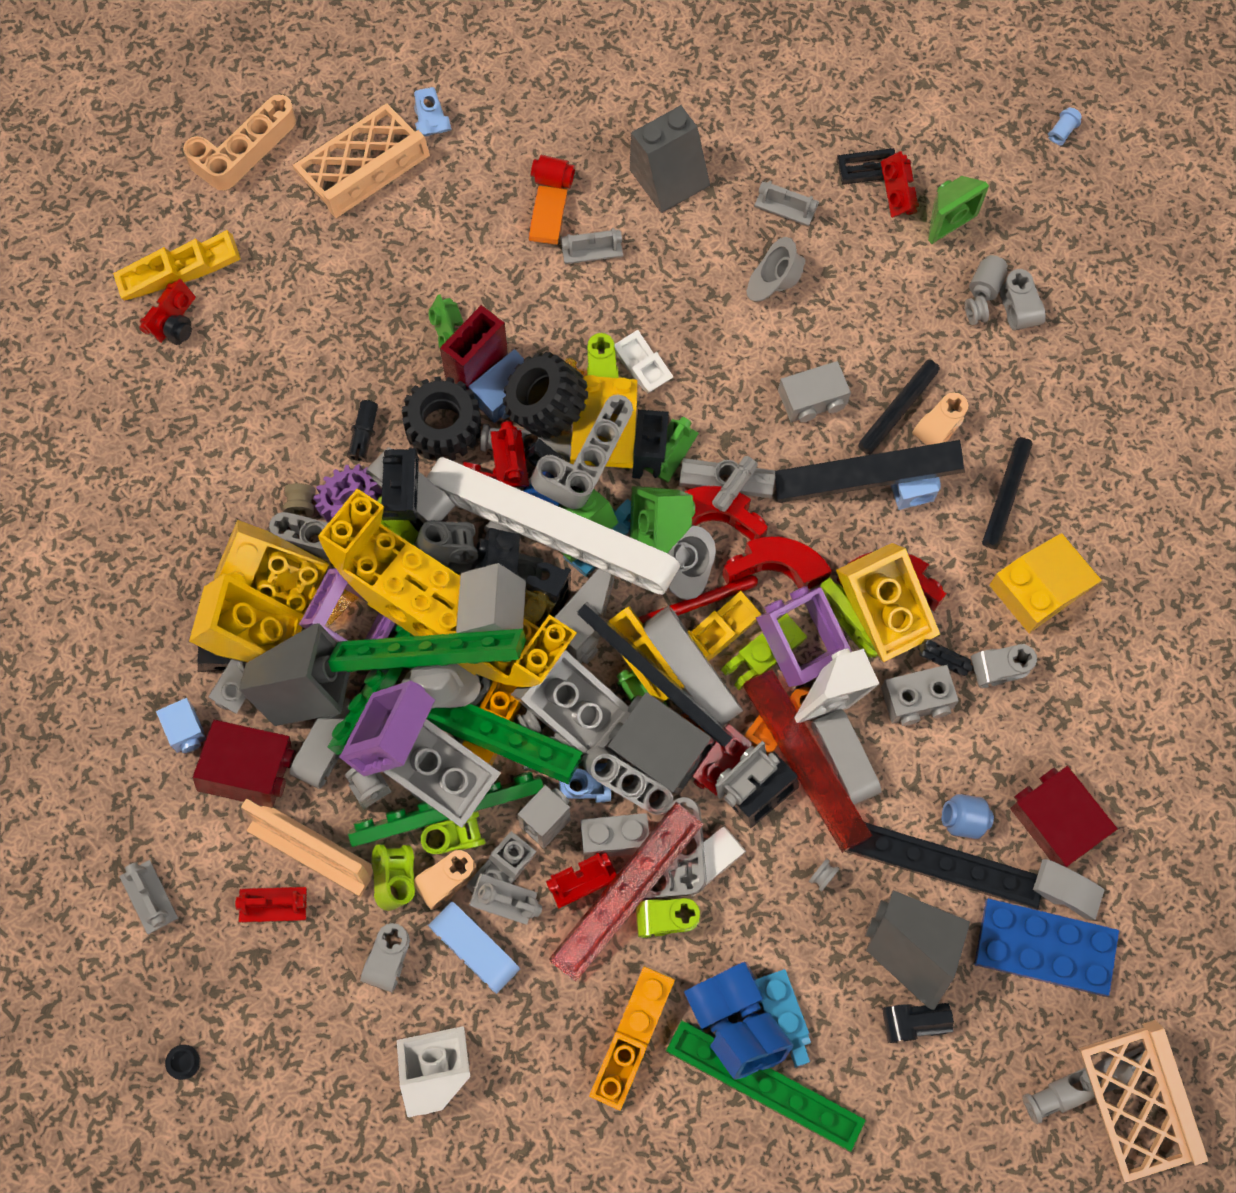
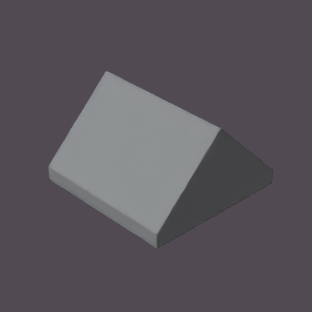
(490, 600)

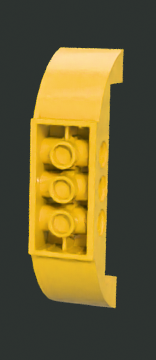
(423, 592)

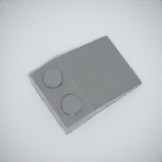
(597, 594)
(574, 704)
(445, 774)

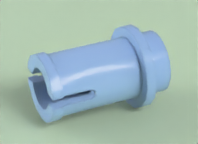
(1068, 121)

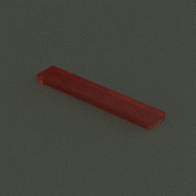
(807, 761)
(625, 891)

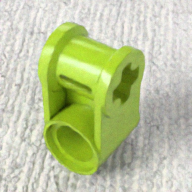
(602, 364)
(455, 836)
(394, 869)
(659, 917)

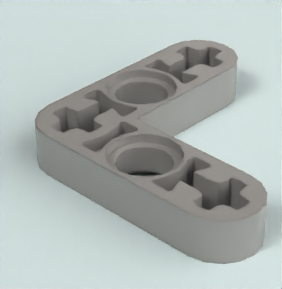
(675, 873)

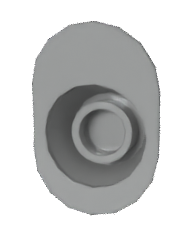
(777, 271)
(696, 556)
(447, 684)

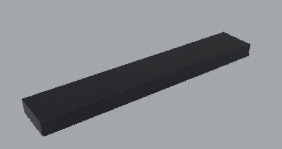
(869, 471)
(655, 674)
(949, 866)

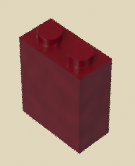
(474, 347)
(243, 763)
(1062, 816)

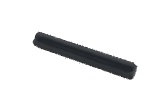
(898, 407)
(1007, 493)

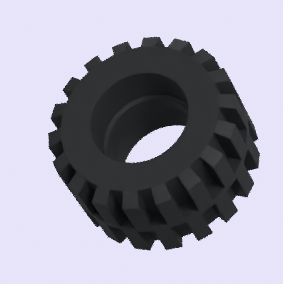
(545, 395)
(437, 396)

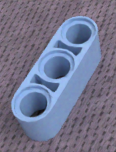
(474, 947)

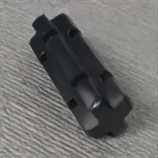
(943, 656)

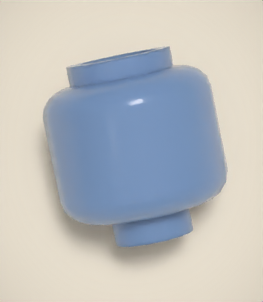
(967, 816)

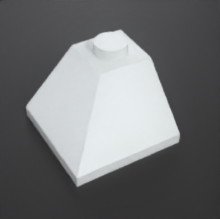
(839, 685)
(432, 1069)

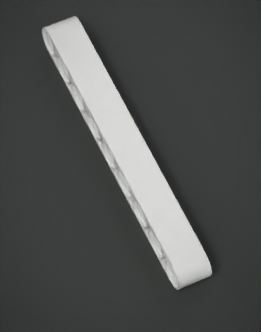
(555, 526)

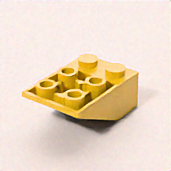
(272, 566)

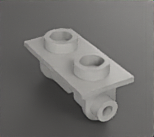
(786, 203)
(592, 246)
(226, 691)
(736, 781)
(148, 896)
(505, 899)

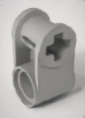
(1022, 301)
(998, 665)
(367, 788)
(384, 963)

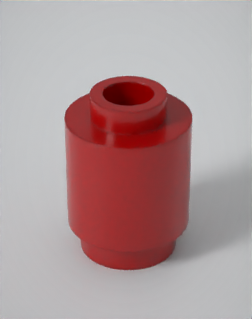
(553, 172)

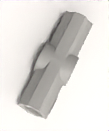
(704, 473)

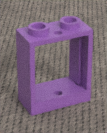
(326, 600)
(825, 623)
(387, 728)

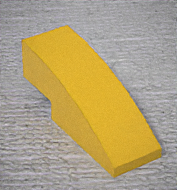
(632, 628)

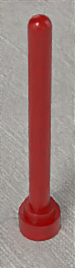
(708, 597)

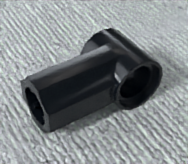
(910, 1022)

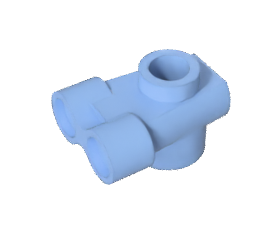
(430, 119)
(590, 787)

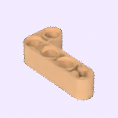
(273, 118)

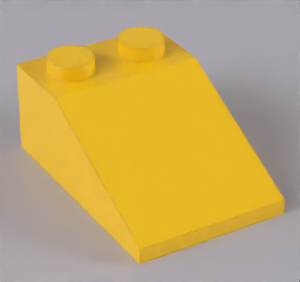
(599, 391)
(1044, 582)
(888, 600)
(241, 620)

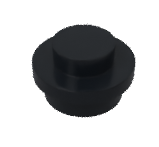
(177, 329)
(182, 1062)

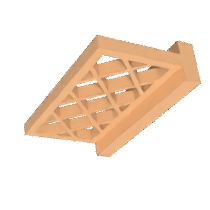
(374, 172)
(309, 848)
(1172, 1094)

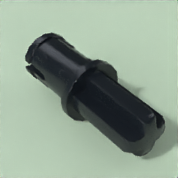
(363, 430)

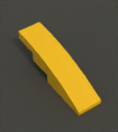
(184, 263)
(724, 625)

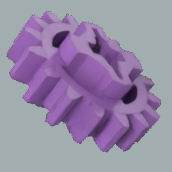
(341, 487)

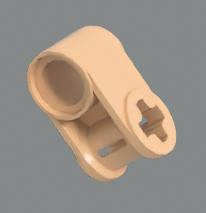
(939, 423)
(440, 882)

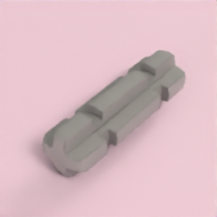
(735, 483)

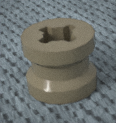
(299, 499)

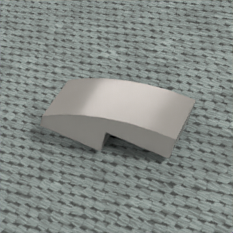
(506, 861)
(1068, 888)

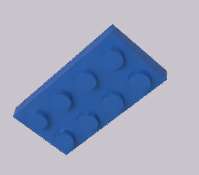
(1047, 947)

